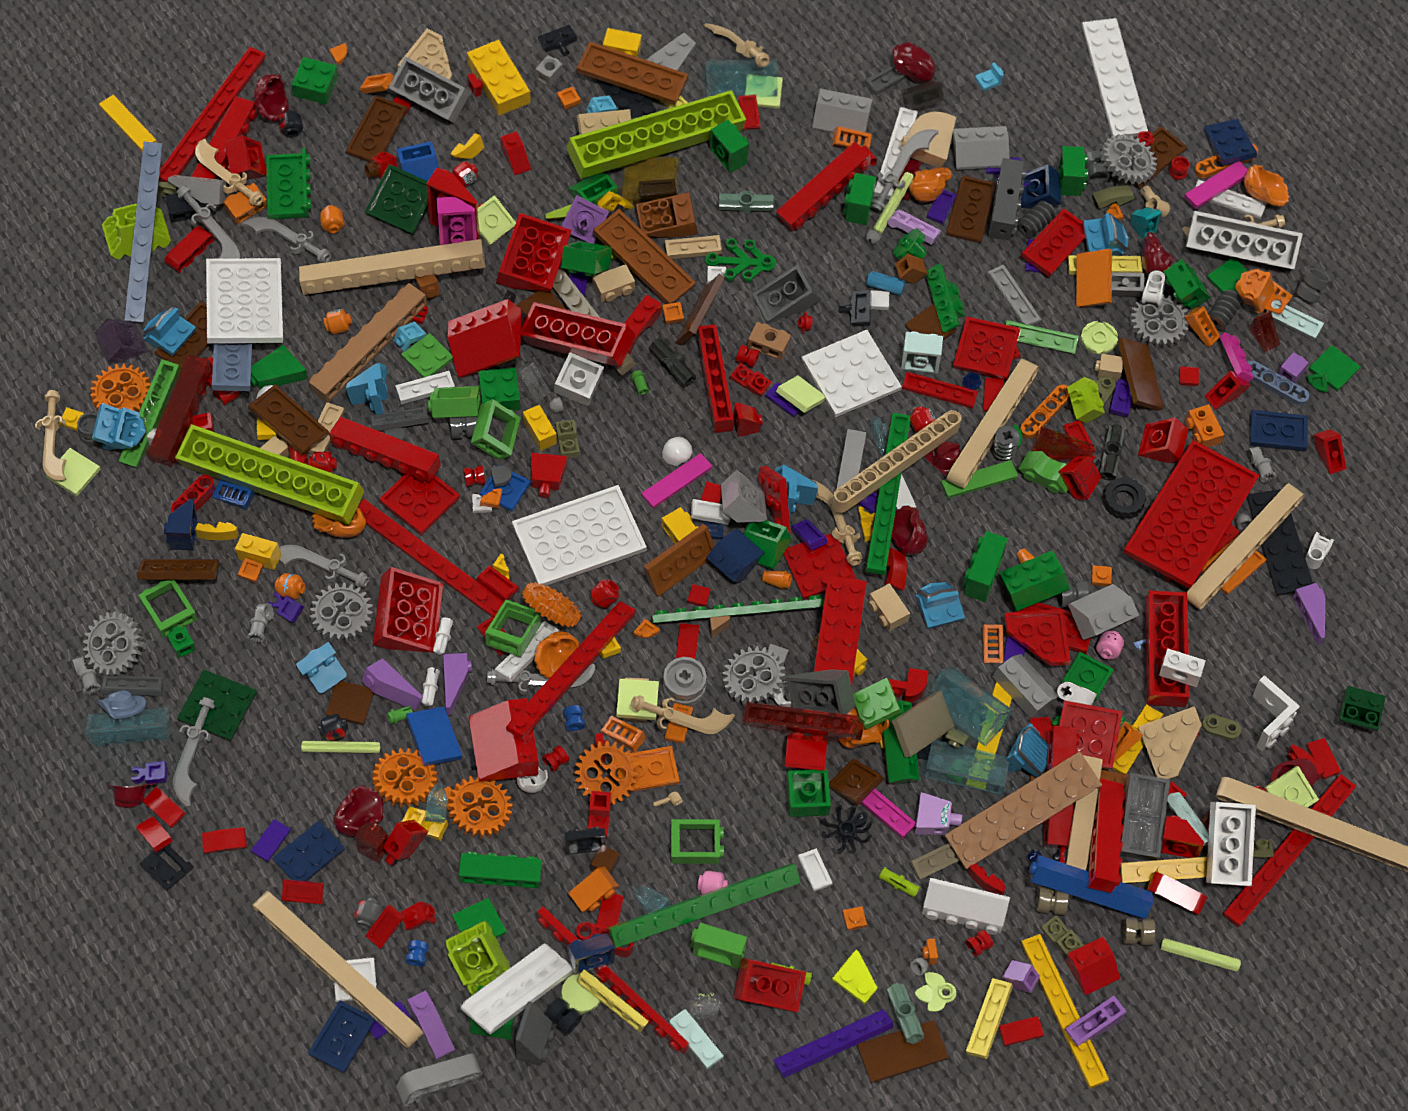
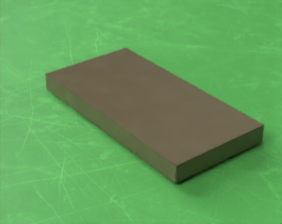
(923, 724)

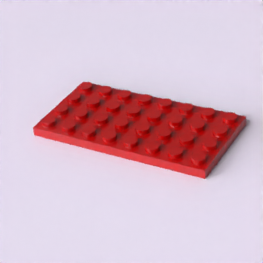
(1191, 514)

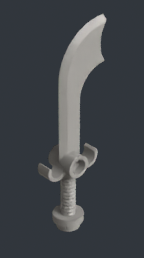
(917, 142)
(302, 242)
(229, 248)
(295, 552)
(525, 679)
(181, 780)

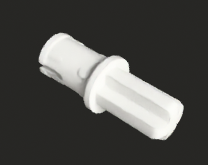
(443, 636)
(430, 687)

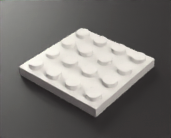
(851, 373)

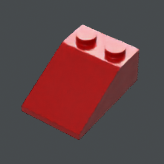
(770, 985)

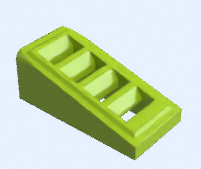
(560, 213)

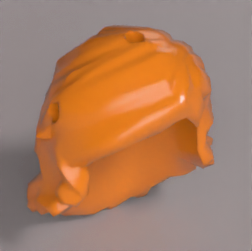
(929, 184)
(1266, 186)
(338, 528)
(554, 651)

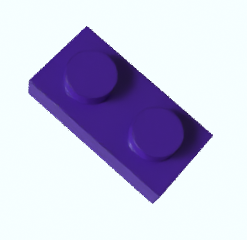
(1122, 399)
(781, 402)

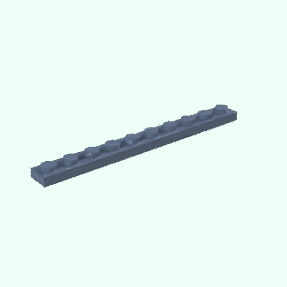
(143, 232)

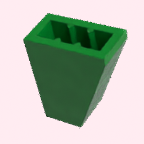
(277, 369)

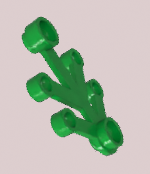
(742, 260)

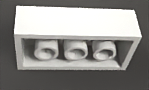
(1230, 843)

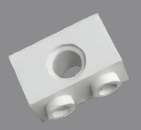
(1182, 667)

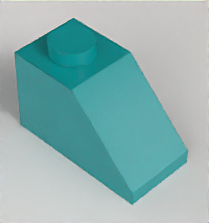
(1145, 221)

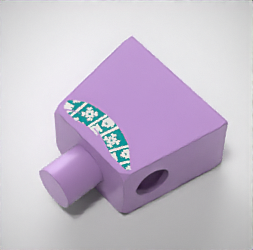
(935, 816)

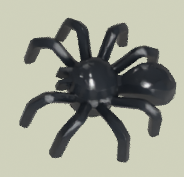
(847, 829)

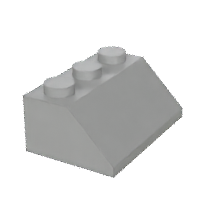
(841, 110)
(980, 147)
(742, 499)
(1102, 611)
(1025, 685)

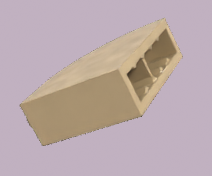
(939, 144)

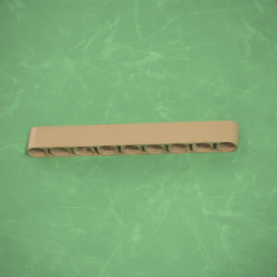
(996, 417)
(932, 435)
(1244, 546)

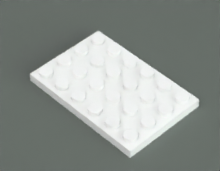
(244, 300)
(579, 536)

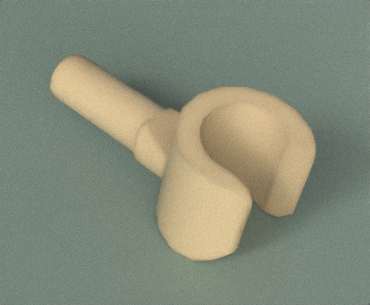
(674, 798)

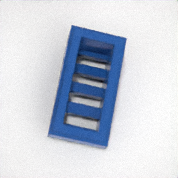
(244, 504)

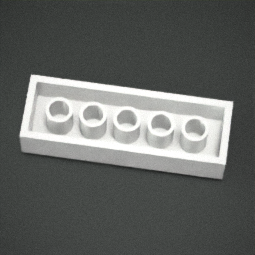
(1244, 240)

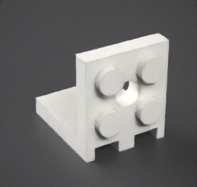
(1280, 706)

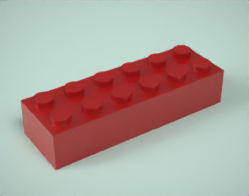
(577, 334)
(840, 624)
(1165, 629)

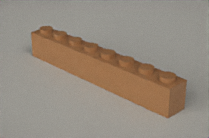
(367, 343)

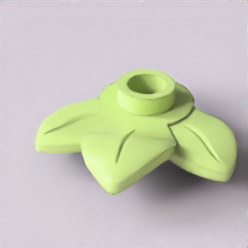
(933, 990)

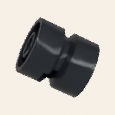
(563, 1016)

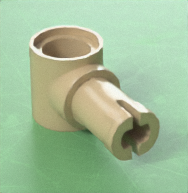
(1154, 201)

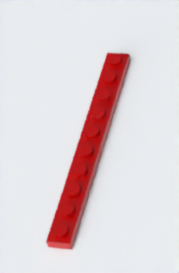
(212, 113)
(430, 559)
(570, 670)
(1285, 855)
(617, 985)

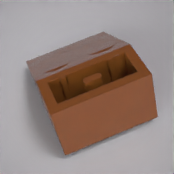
(668, 217)

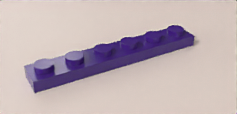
(833, 1043)

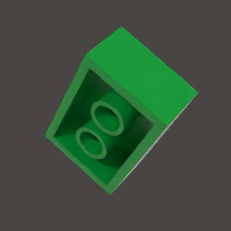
(984, 566)
(1034, 580)

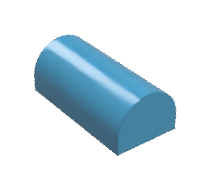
(886, 283)

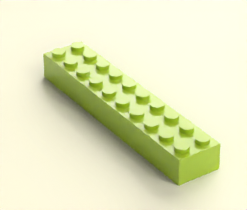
(652, 134)
(270, 474)

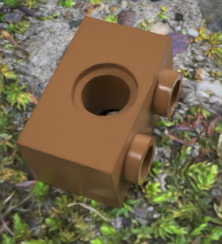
(759, 341)

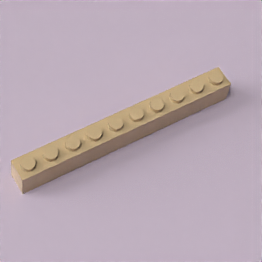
(392, 267)

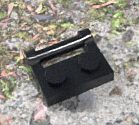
(162, 871)

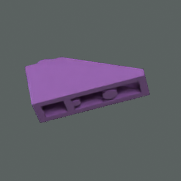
(1312, 607)
(456, 675)
(390, 684)
(1097, 1021)
(430, 1024)

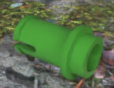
(639, 381)
(399, 714)

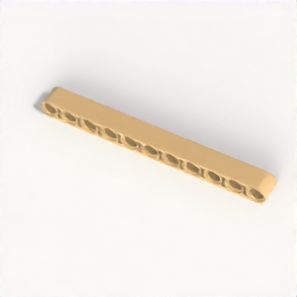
(1315, 823)
(338, 970)

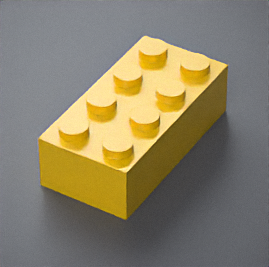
(499, 77)

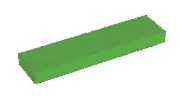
(1046, 338)
(982, 479)

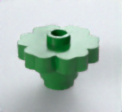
(911, 244)

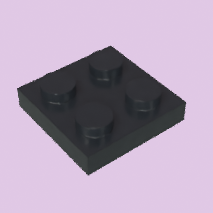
(584, 841)

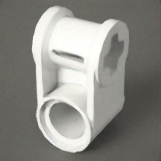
(1154, 288)
(1318, 548)
(1078, 695)

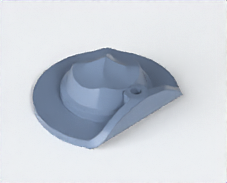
(122, 704)

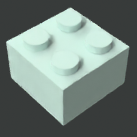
(922, 352)

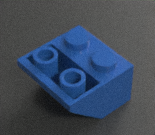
(418, 160)

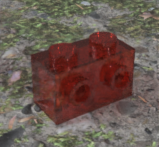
(371, 841)

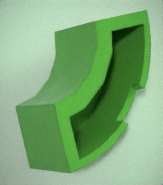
(1043, 471)

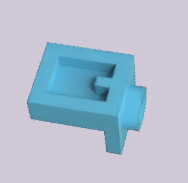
(990, 78)
(601, 104)
(408, 334)

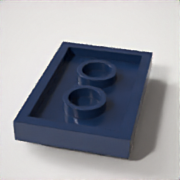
(1230, 141)
(1279, 430)
(308, 853)
(341, 1037)

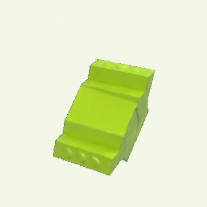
(120, 231)
(477, 956)

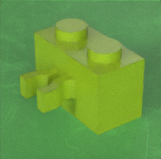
(1086, 400)

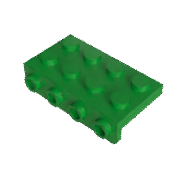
(288, 185)

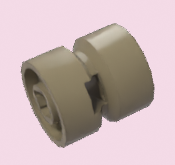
(1052, 901)
(1146, 931)

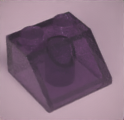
(120, 340)

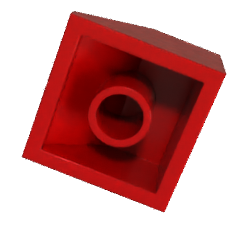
(245, 156)
(1164, 440)
(806, 751)
(1180, 838)
(1093, 966)

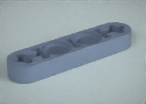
(1277, 381)

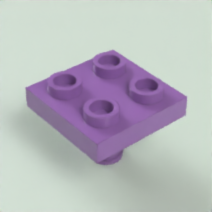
(583, 218)

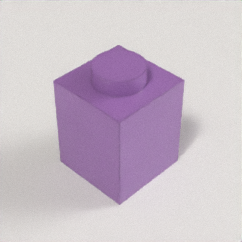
(1293, 367)
(1021, 975)

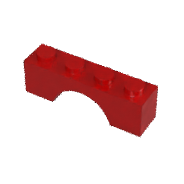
(643, 316)

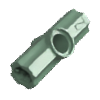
(737, 202)
(908, 1022)

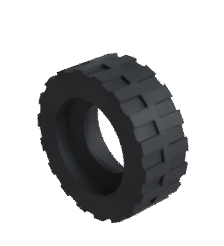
(1131, 486)

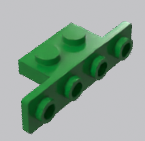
(945, 297)

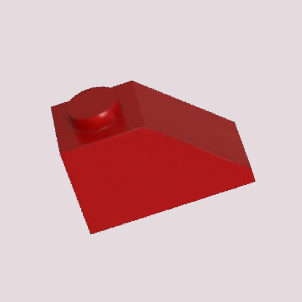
(515, 153)
(1227, 390)
(746, 420)
(1330, 450)

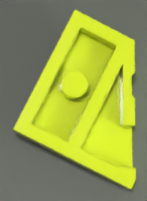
(856, 978)

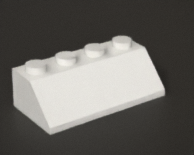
(965, 906)

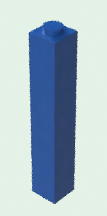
(1076, 882)

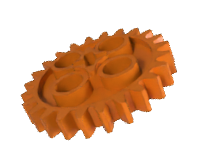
(114, 378)
(551, 604)
(619, 760)
(418, 786)
(486, 823)

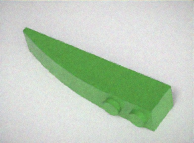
(153, 409)

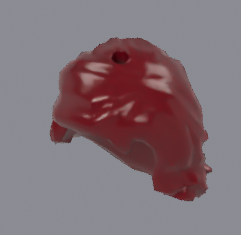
(913, 62)
(271, 97)
(1154, 255)
(909, 531)
(357, 808)

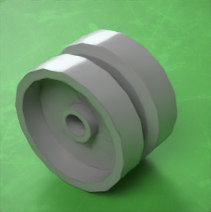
(684, 681)

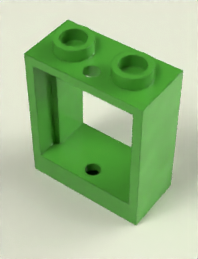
(455, 401)
(488, 443)
(181, 619)
(507, 642)
(696, 857)
(718, 945)

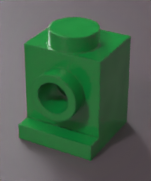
(183, 646)

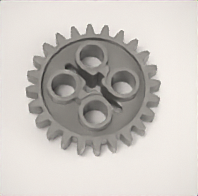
(1128, 159)
(1159, 322)
(356, 621)
(113, 643)
(747, 662)

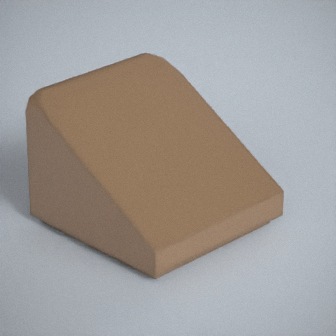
(718, 624)

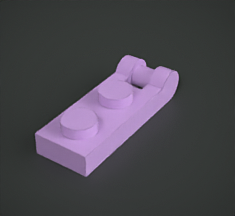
(908, 222)

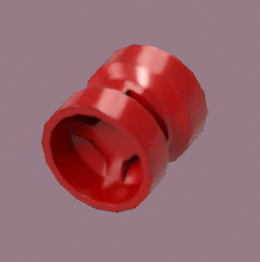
(1179, 168)
(747, 356)
(478, 476)
(556, 758)
(979, 942)

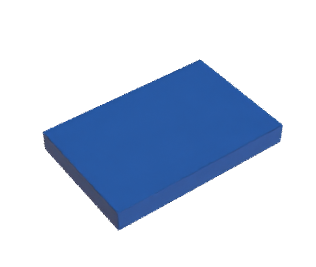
(434, 736)

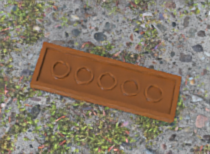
(632, 73)
(644, 257)

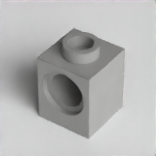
(548, 70)

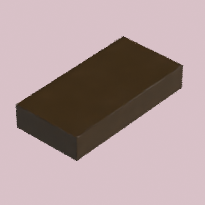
(657, 189)

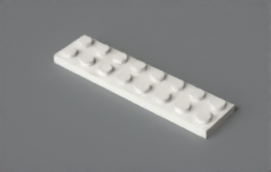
(1114, 77)

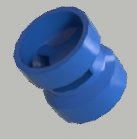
(574, 718)
(417, 952)

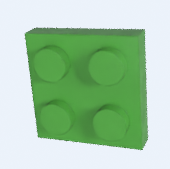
(427, 356)
(876, 703)

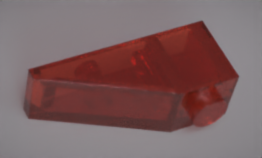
(1060, 446)

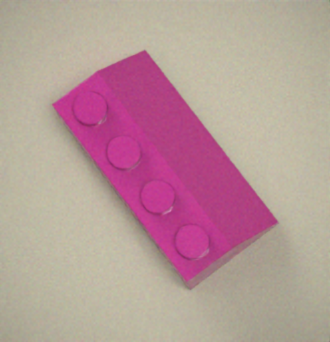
(455, 221)

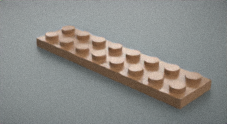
(1023, 810)

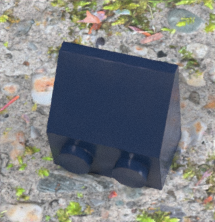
(1043, 187)
(181, 527)
(735, 555)
(591, 953)

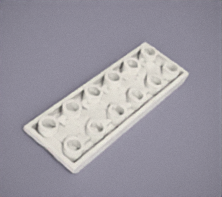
(515, 987)

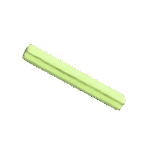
(893, 203)
(340, 747)
(1200, 954)

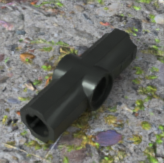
(672, 362)
(1110, 460)

